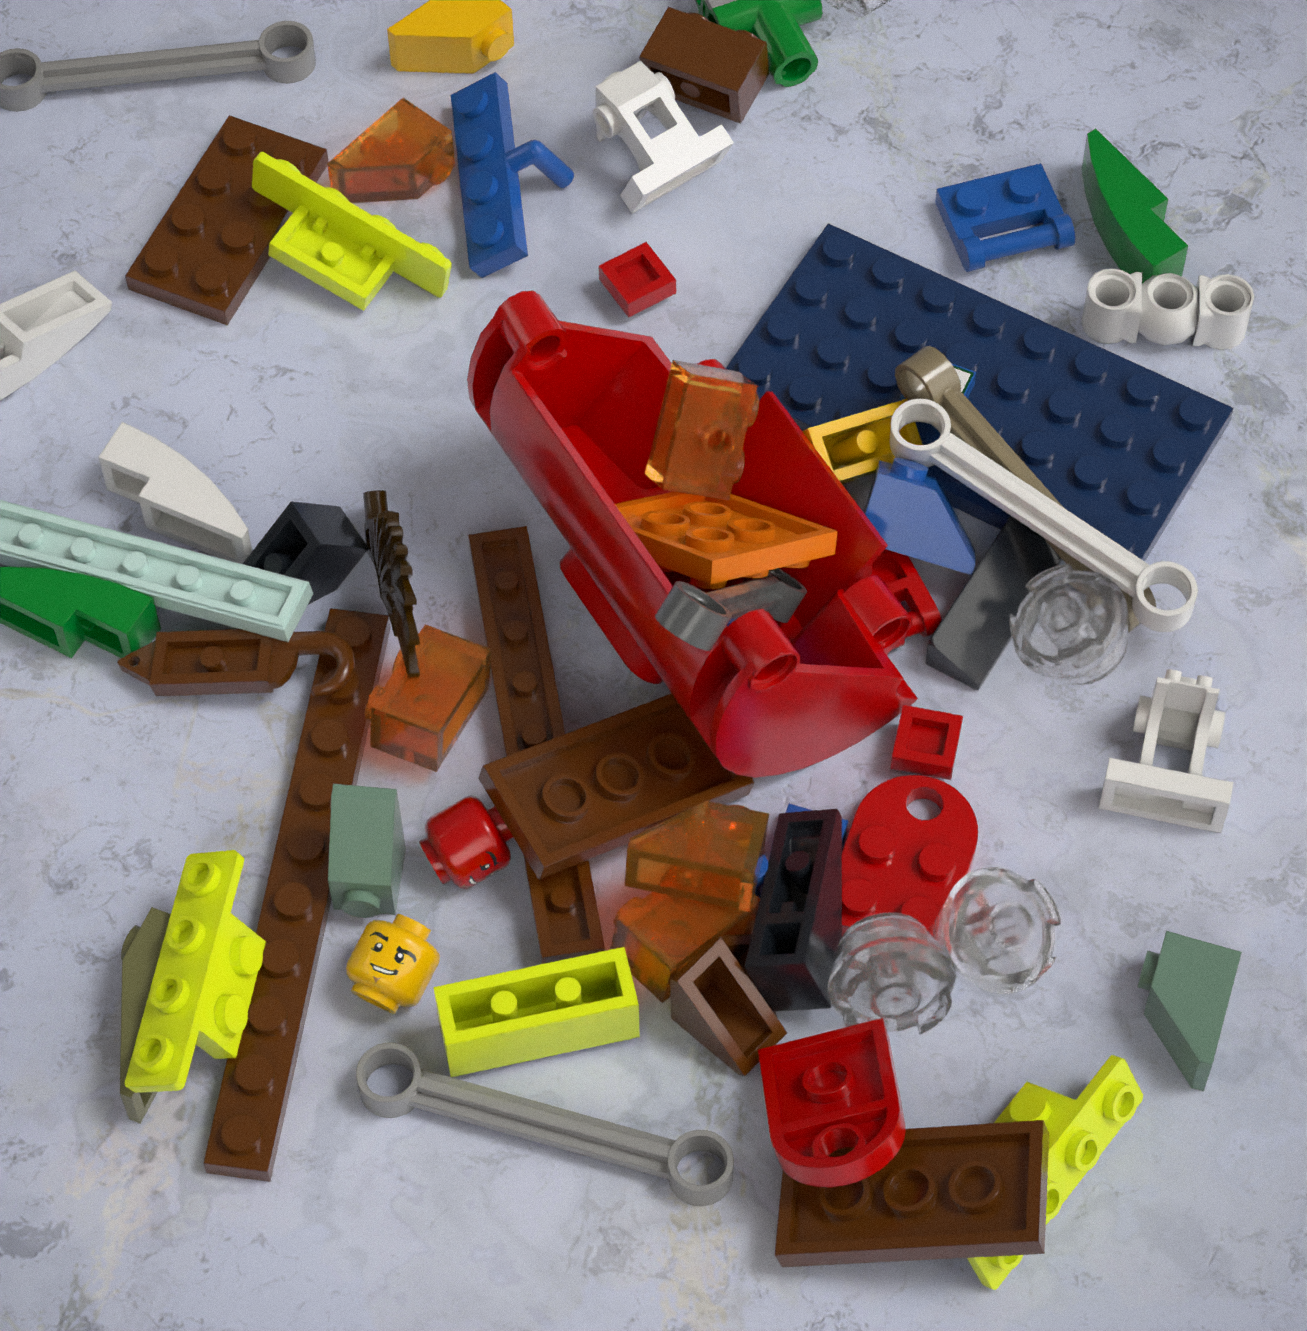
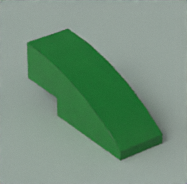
(1129, 212)
(73, 608)

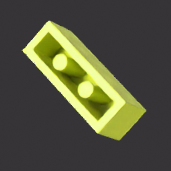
(537, 1011)

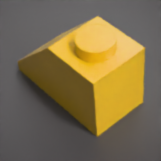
(451, 36)
(859, 441)

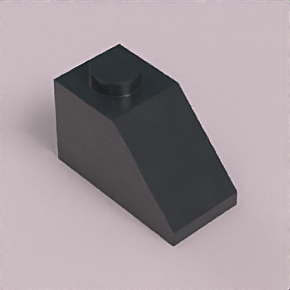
(310, 545)

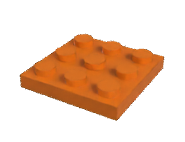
(723, 538)

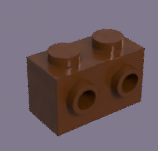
(708, 63)

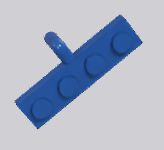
(490, 174)

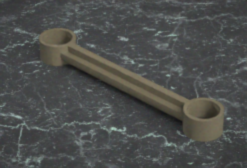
(933, 378)

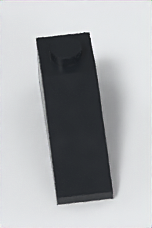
(799, 912)

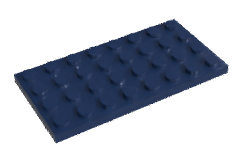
(1087, 422)

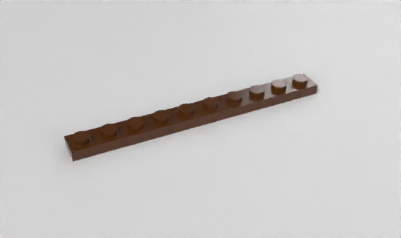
(295, 910)

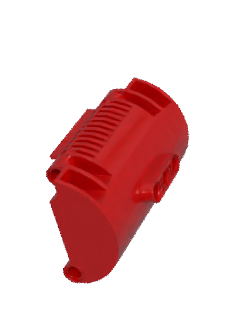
(579, 427)

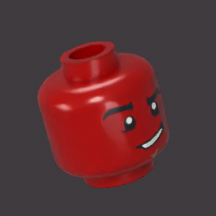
(466, 842)

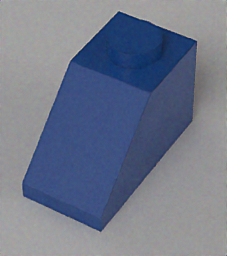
(917, 516)

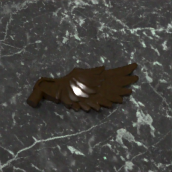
(393, 571)

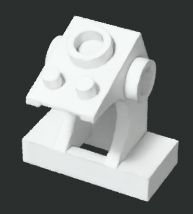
(669, 157)
(1182, 718)

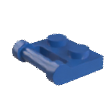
(1002, 205)

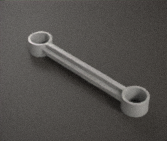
(157, 65)
(545, 1124)

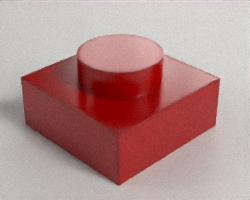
(637, 279)
(926, 742)

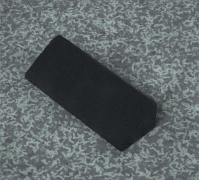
(978, 621)

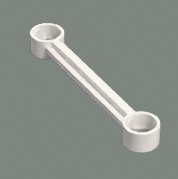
(1044, 515)

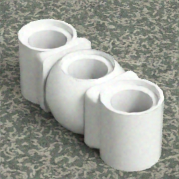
(1167, 309)

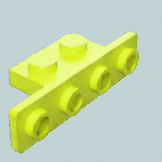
(340, 242)
(200, 977)
(1077, 1138)

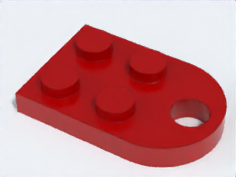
(905, 861)
(833, 1096)

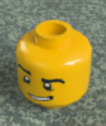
(392, 963)

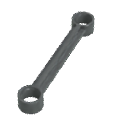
(702, 616)

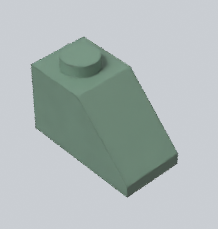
(365, 850)
(1189, 1000)

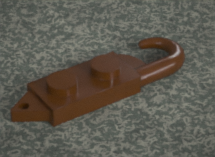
(233, 662)

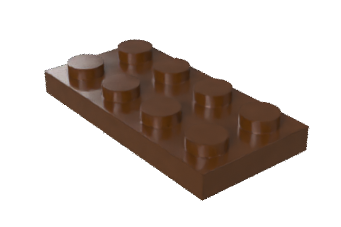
(218, 225)
(606, 784)
(939, 1198)

